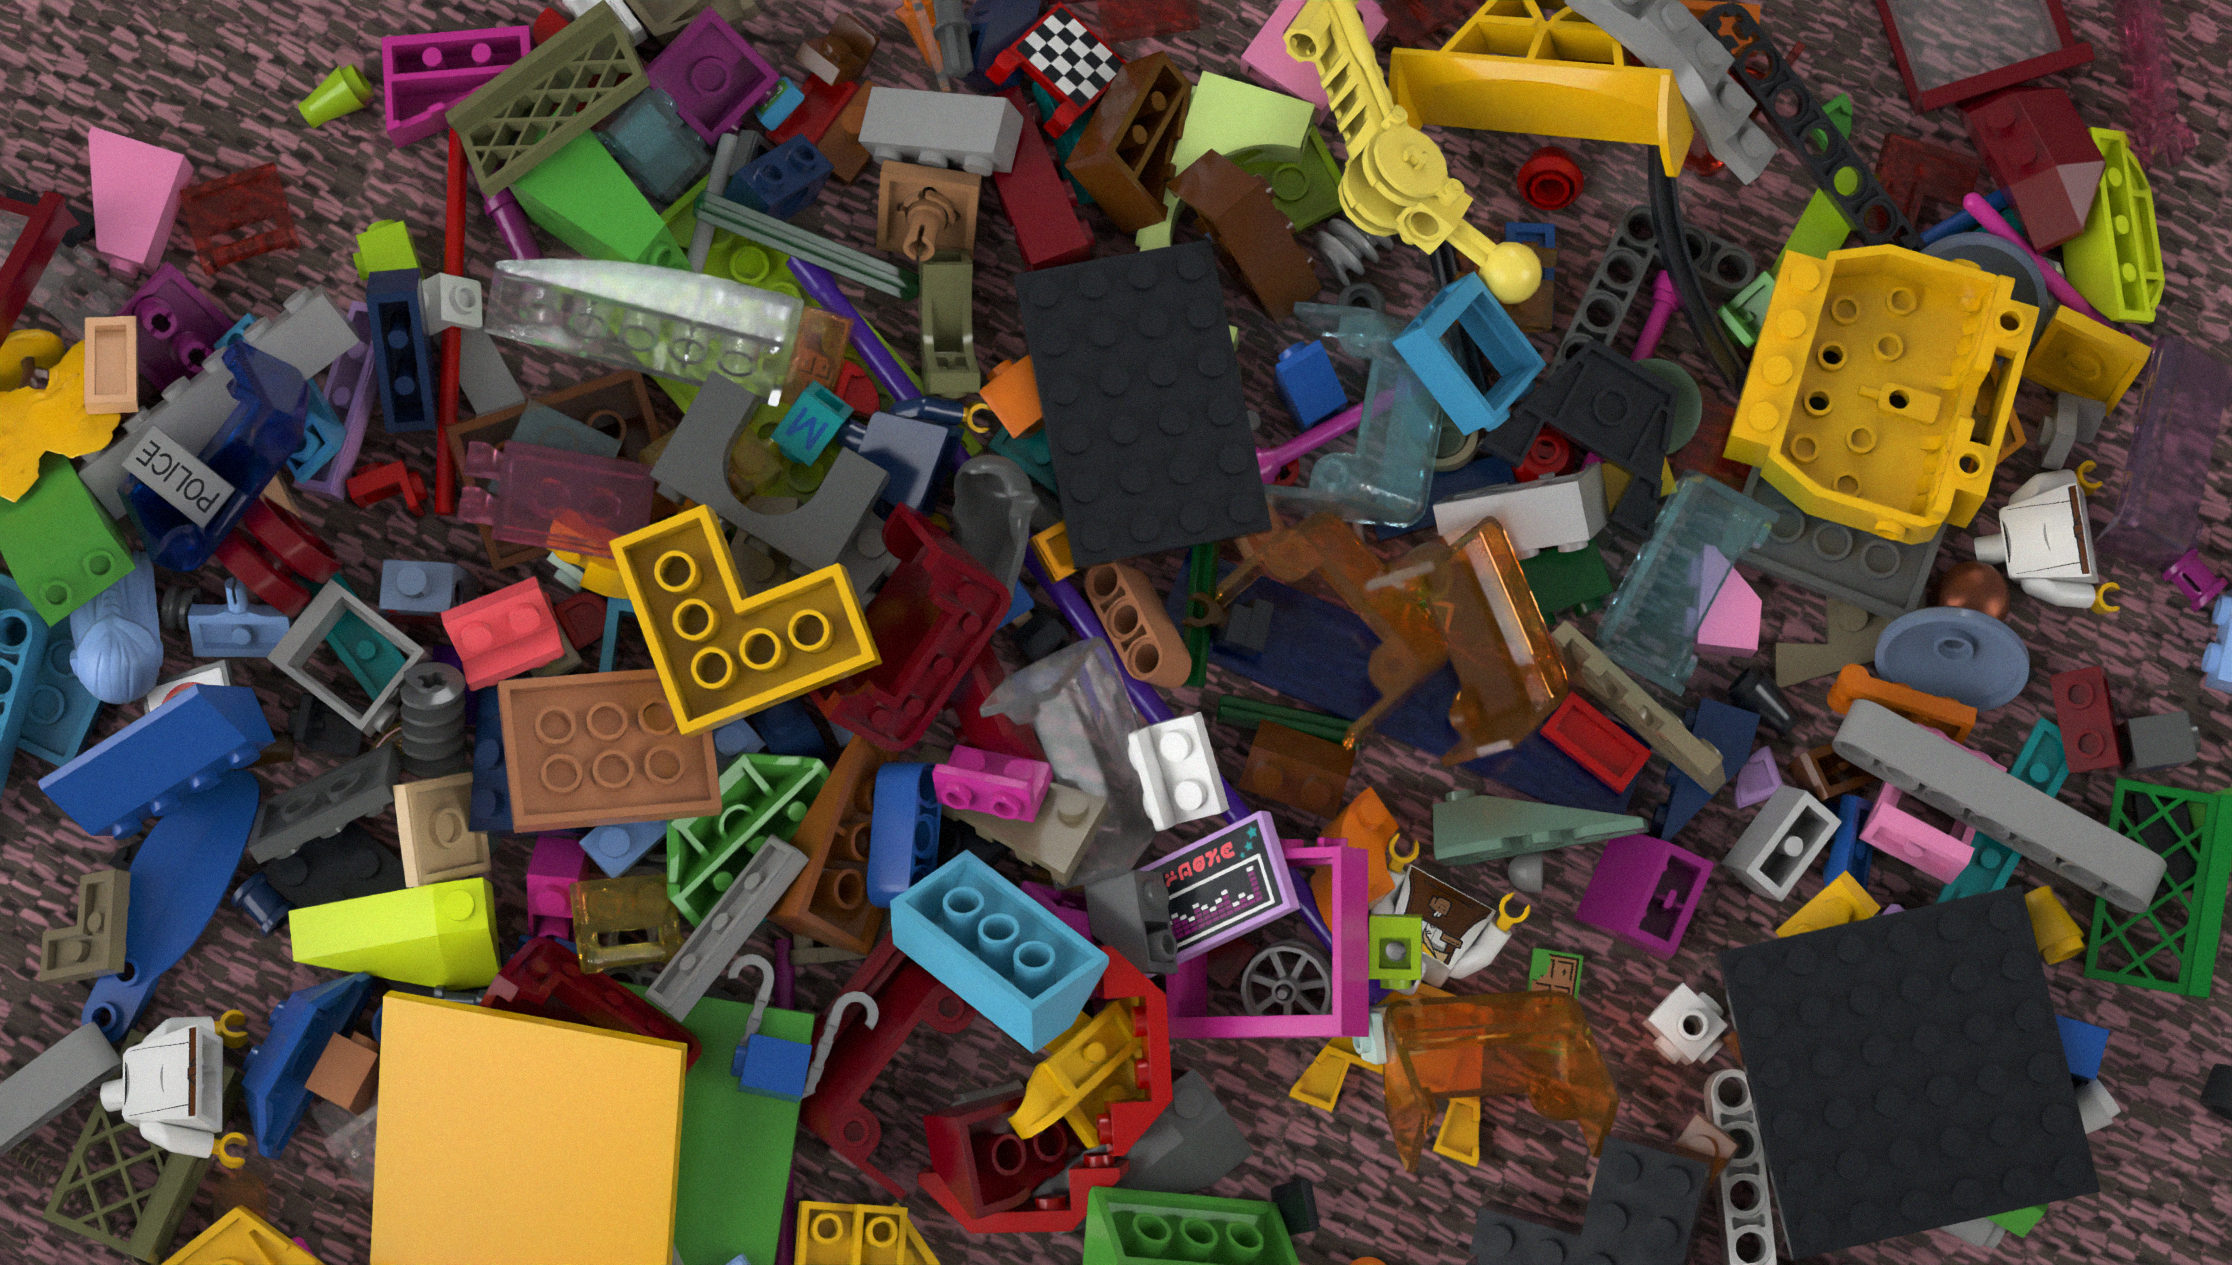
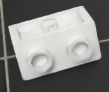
(1177, 771)

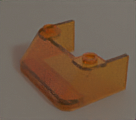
(1489, 631)
(1411, 642)
(1488, 1048)

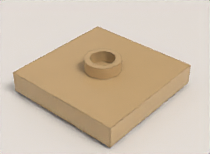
(435, 830)

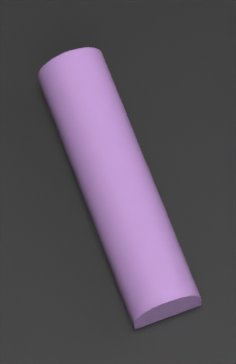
(352, 395)

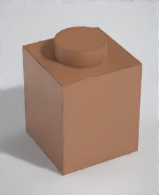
(347, 1072)

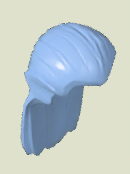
(119, 637)

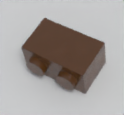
(1297, 769)

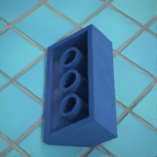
(160, 760)

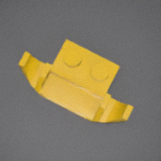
(1082, 1075)

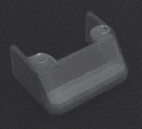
(1084, 729)

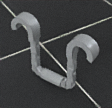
(831, 1026)

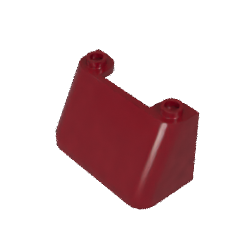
(926, 630)
(548, 984)

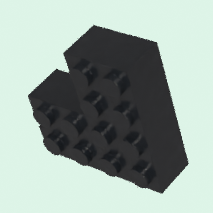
(1638, 1213)

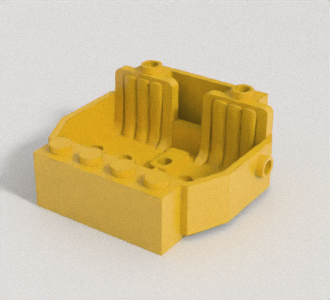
(1900, 330)

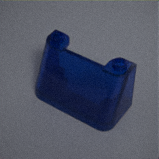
(243, 451)

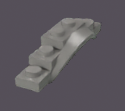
(1670, 37)

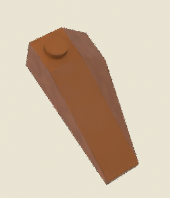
(830, 892)

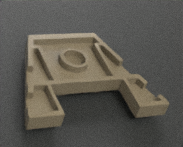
(1849, 639)

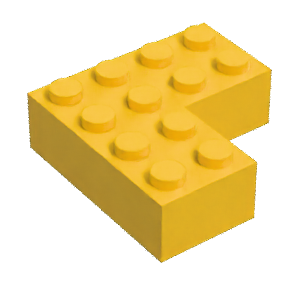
(728, 651)

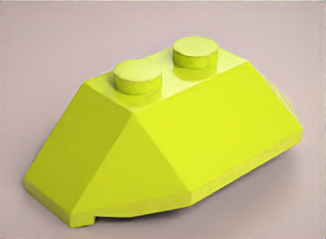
(2119, 254)

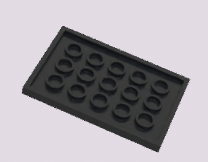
(1142, 404)

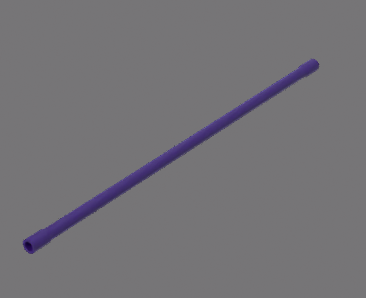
(823, 288)

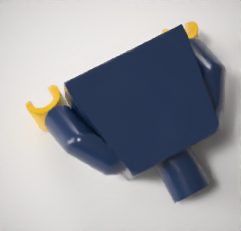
(916, 448)

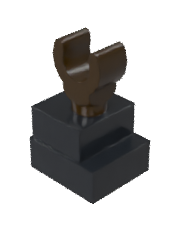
(1238, 626)

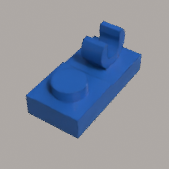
(1848, 850)

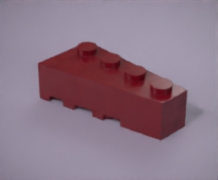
(1037, 199)

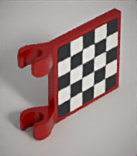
(1064, 61)

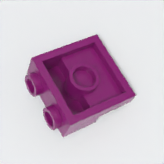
(712, 75)

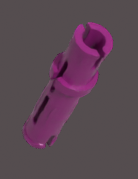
(511, 222)

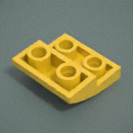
(850, 1234)

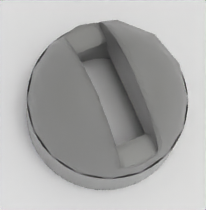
(1527, 872)

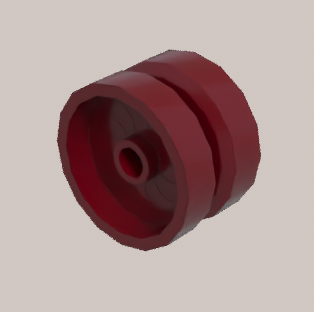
(276, 556)

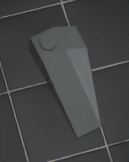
(1180, 1151)

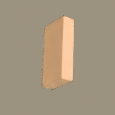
(111, 365)

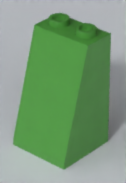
(595, 206)
(61, 541)

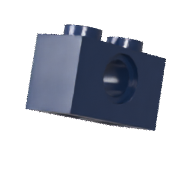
(782, 179)

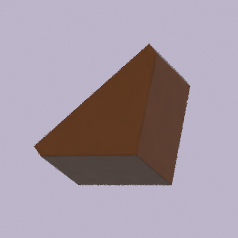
(1828, 774)

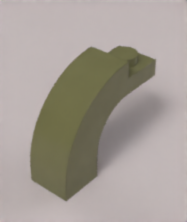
(946, 324)

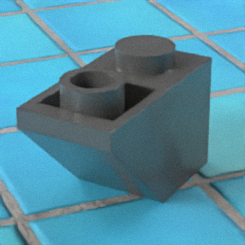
(1134, 919)

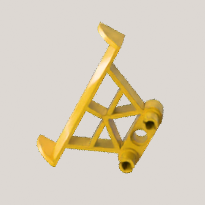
(1540, 92)

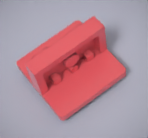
(504, 633)

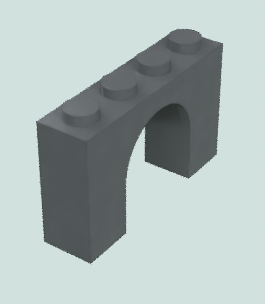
(697, 470)

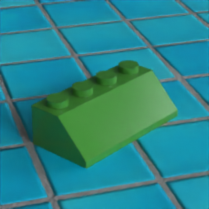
(1182, 1230)

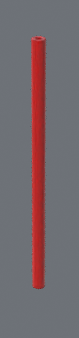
(451, 336)

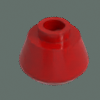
(1550, 179)
(1556, 457)

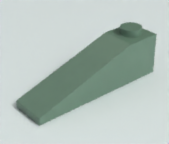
(1493, 828)

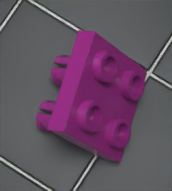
(173, 327)

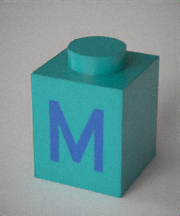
(811, 424)

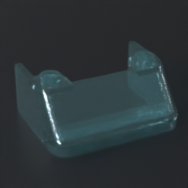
(1397, 433)
(1679, 577)

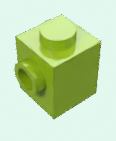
(386, 247)

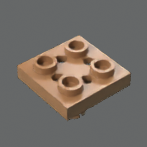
(926, 217)

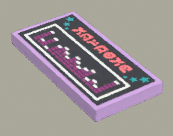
(1226, 885)

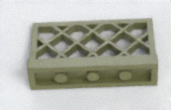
(548, 75)
(166, 1200)

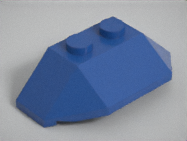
(291, 1051)

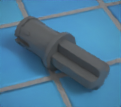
(953, 34)

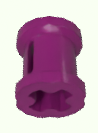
(2194, 579)

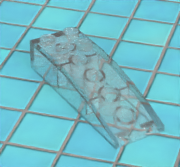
(648, 320)

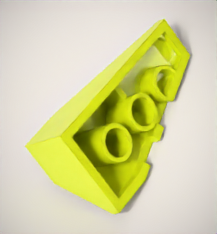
(406, 935)

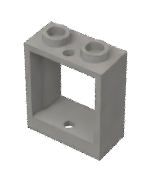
(311, 630)

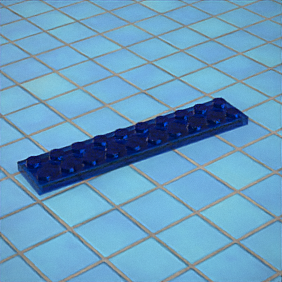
(1323, 660)

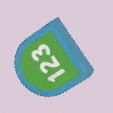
(780, 104)

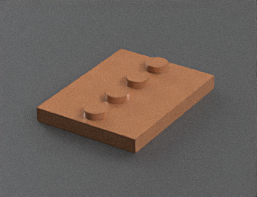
(601, 753)

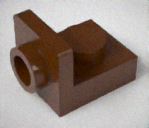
(842, 52)

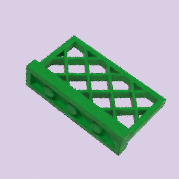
(2206, 901)

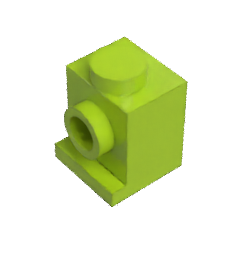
(1390, 928)

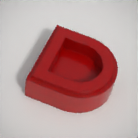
(582, 619)

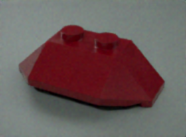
(2037, 159)
(993, 732)

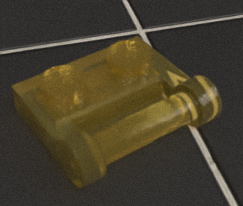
(623, 906)

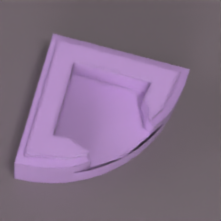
(1757, 779)

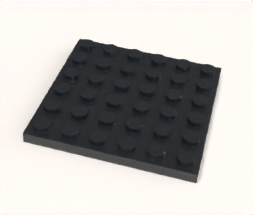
(1907, 1072)

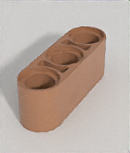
(1138, 624)

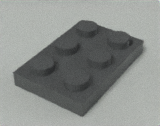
(326, 803)

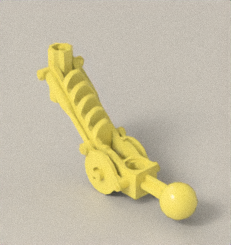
(1394, 171)

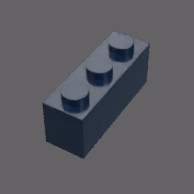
(402, 350)

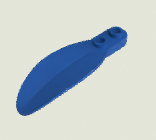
(175, 893)

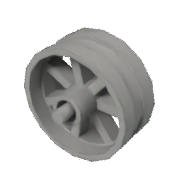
(1290, 983)

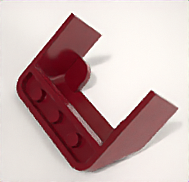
(862, 1055)

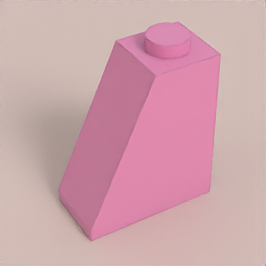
(134, 199)

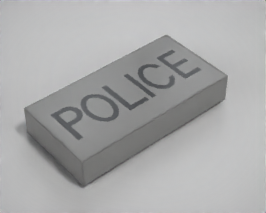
(178, 476)

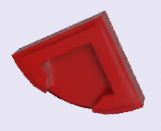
(857, 391)

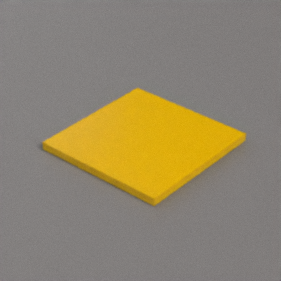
(522, 1139)

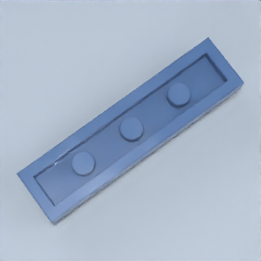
(621, 846)

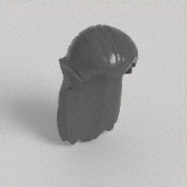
(994, 514)

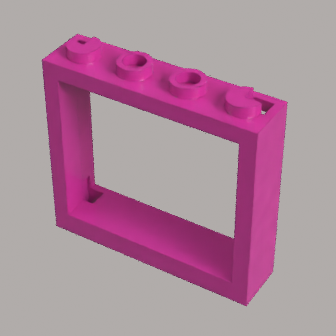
(1350, 975)

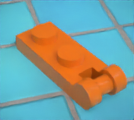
(1929, 710)

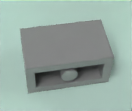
(1781, 842)

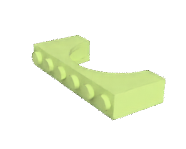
(1232, 121)

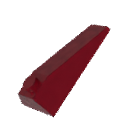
(987, 1159)

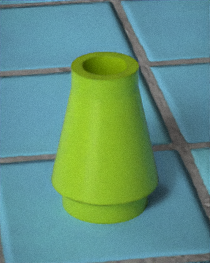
(336, 96)

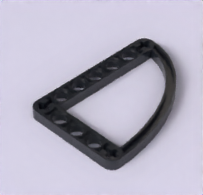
(1822, 169)

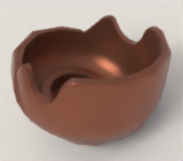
(1974, 587)

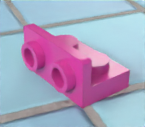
(992, 783)

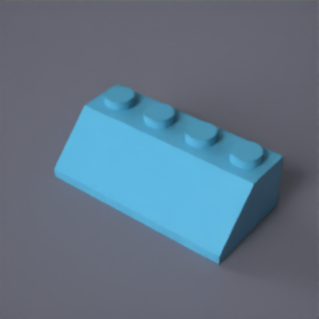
(997, 949)

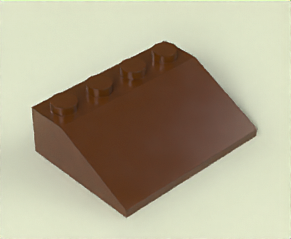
(608, 402)

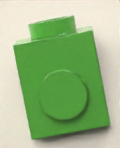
(1746, 312)

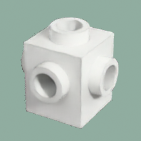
(1668, 1020)

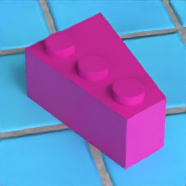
(439, 70)

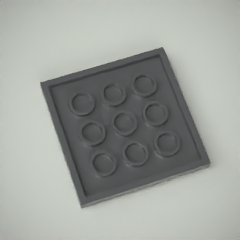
(1839, 559)

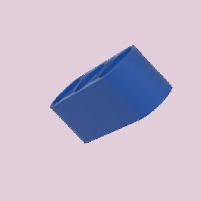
(902, 830)

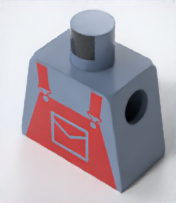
(422, 590)

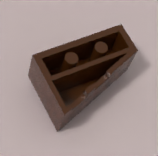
(1131, 142)
(1249, 234)

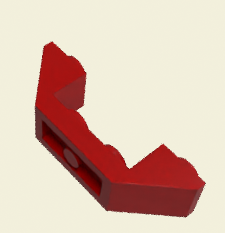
(1128, 1119)
(1048, 1212)

